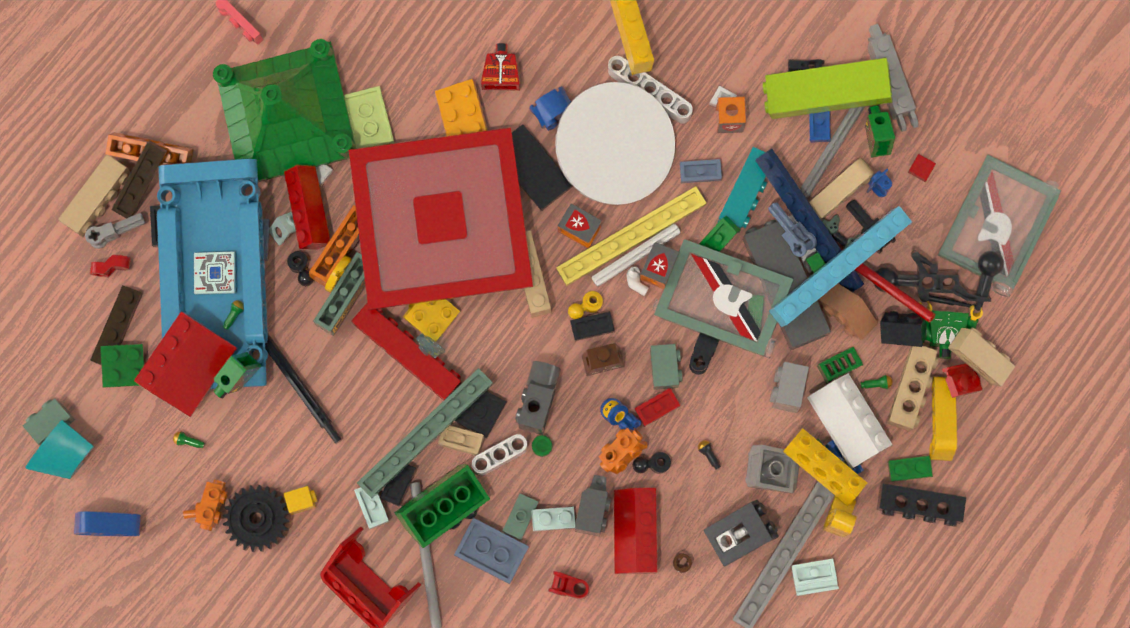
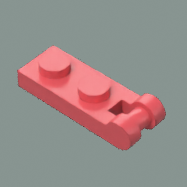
(238, 20)

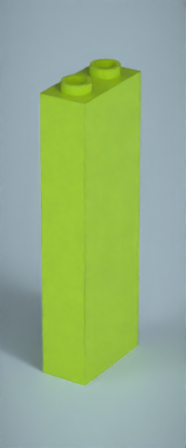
(828, 88)

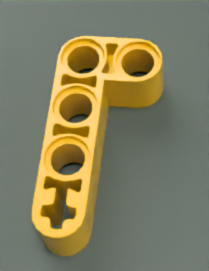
(943, 421)
(840, 518)

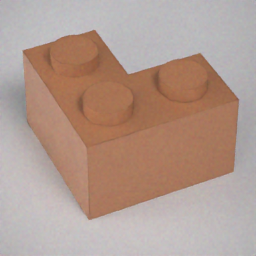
(849, 311)

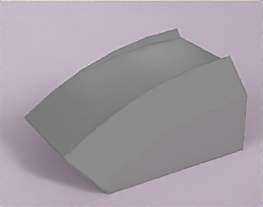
(771, 469)

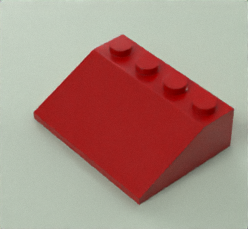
(185, 364)

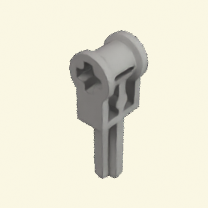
(112, 231)

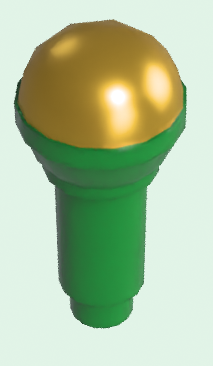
(237, 308)
(883, 382)
(181, 438)

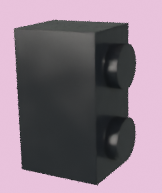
(903, 329)

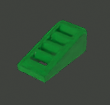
(827, 375)

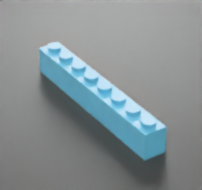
(840, 266)

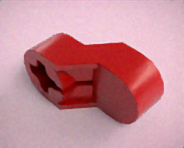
(113, 263)

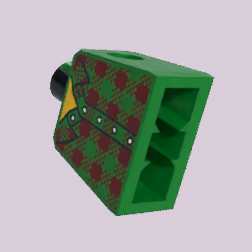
(879, 132)
(235, 374)

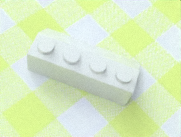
(849, 421)

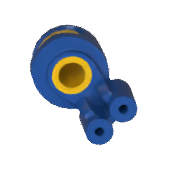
(617, 414)

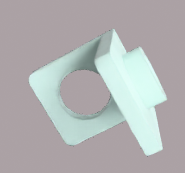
(285, 224)

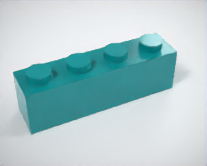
(745, 191)

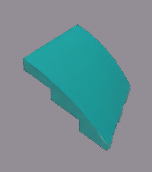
(61, 452)

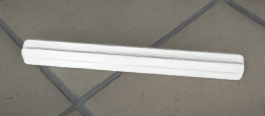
(635, 255)

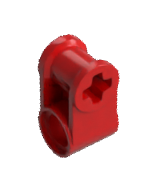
(567, 585)

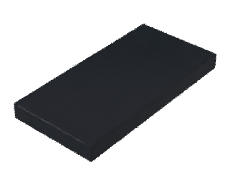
(537, 171)

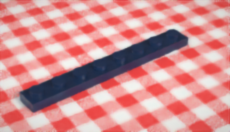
(804, 213)

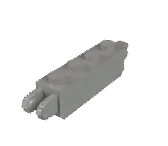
(880, 47)

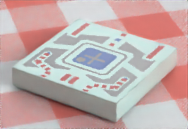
(215, 273)

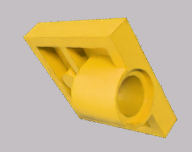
(431, 317)

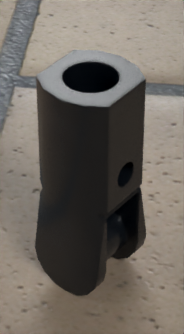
(796, 65)

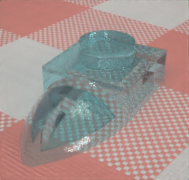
(429, 346)

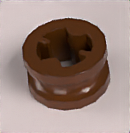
(680, 557)

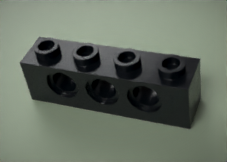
(954, 504)

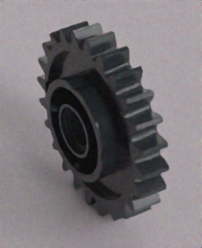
(241, 514)

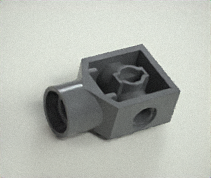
(540, 392)

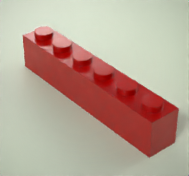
(406, 351)

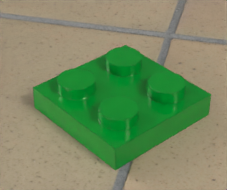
(121, 365)

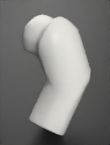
(634, 283)

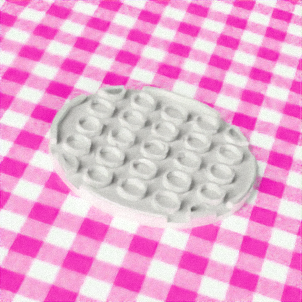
(615, 143)

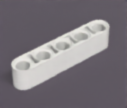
(660, 90)

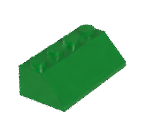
(442, 505)

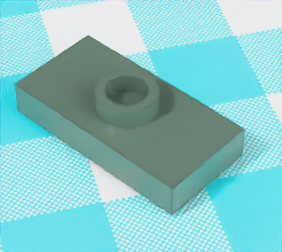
(520, 516)

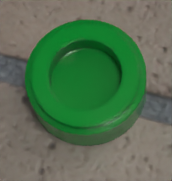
(542, 446)

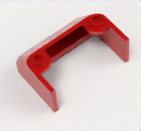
(361, 587)

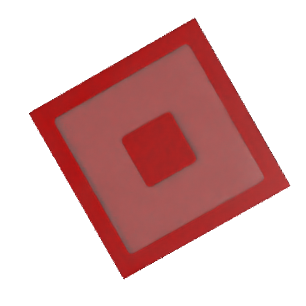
(440, 218)

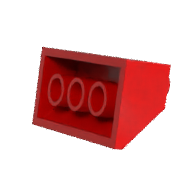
(635, 531)

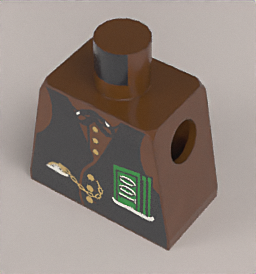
(602, 359)

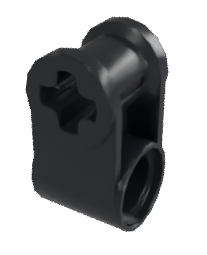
(704, 351)

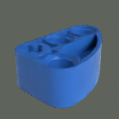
(106, 524)

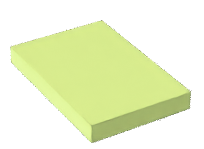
(369, 118)

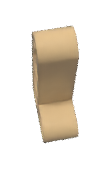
(841, 188)

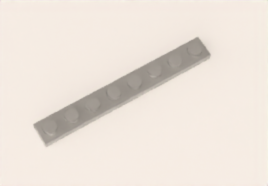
(783, 556)

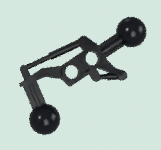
(989, 264)

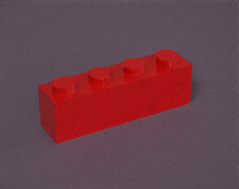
(307, 207)

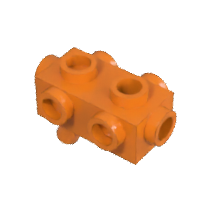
(622, 451)
(208, 510)

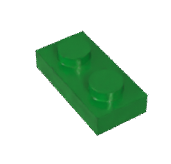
(720, 235)
(910, 468)

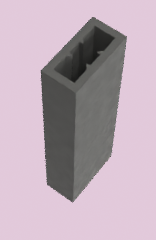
(773, 253)

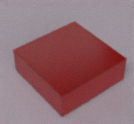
(921, 168)

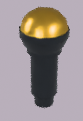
(706, 449)

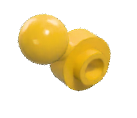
(577, 310)

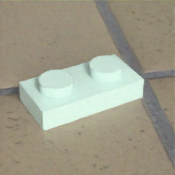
(371, 508)
(553, 519)

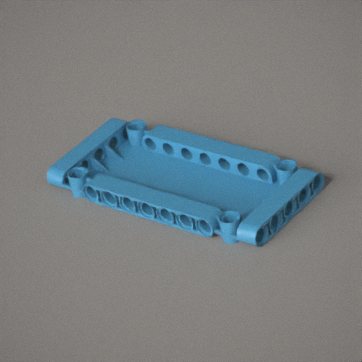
(214, 216)

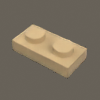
(461, 440)

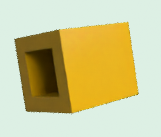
(300, 500)

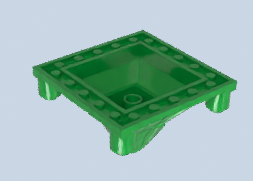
(287, 110)

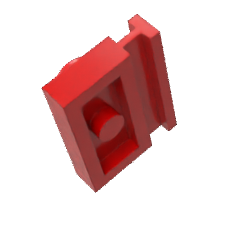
(962, 380)

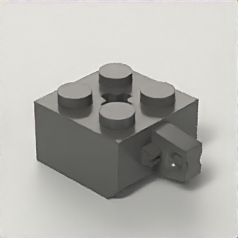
(592, 508)

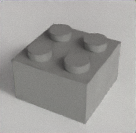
(790, 387)

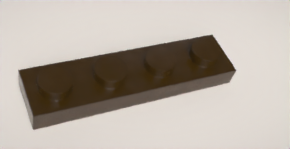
(139, 179)
(118, 321)

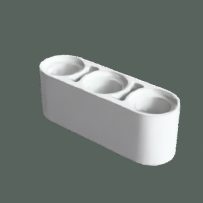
(493, 463)

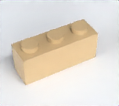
(982, 356)

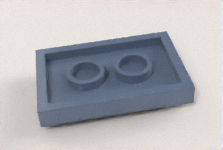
(491, 551)

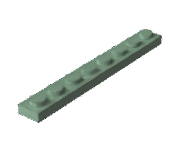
(425, 433)

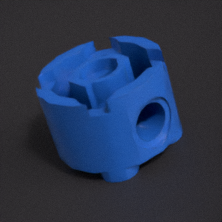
(550, 108)

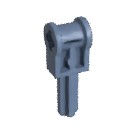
(795, 233)

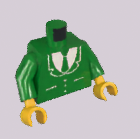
(946, 326)

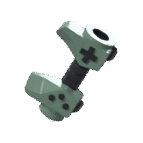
(833, 226)

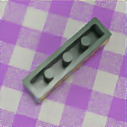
(342, 297)

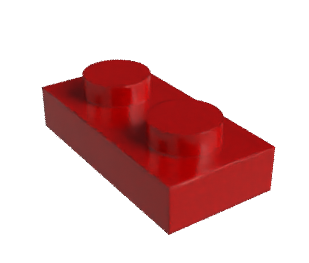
(657, 407)

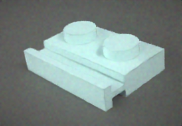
(814, 577)

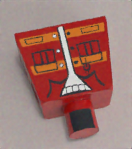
(500, 70)

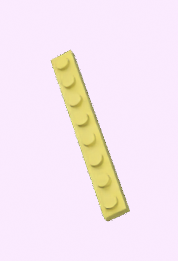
(631, 236)

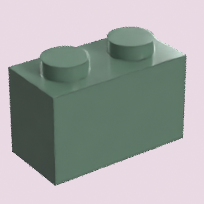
(664, 366)
(43, 422)

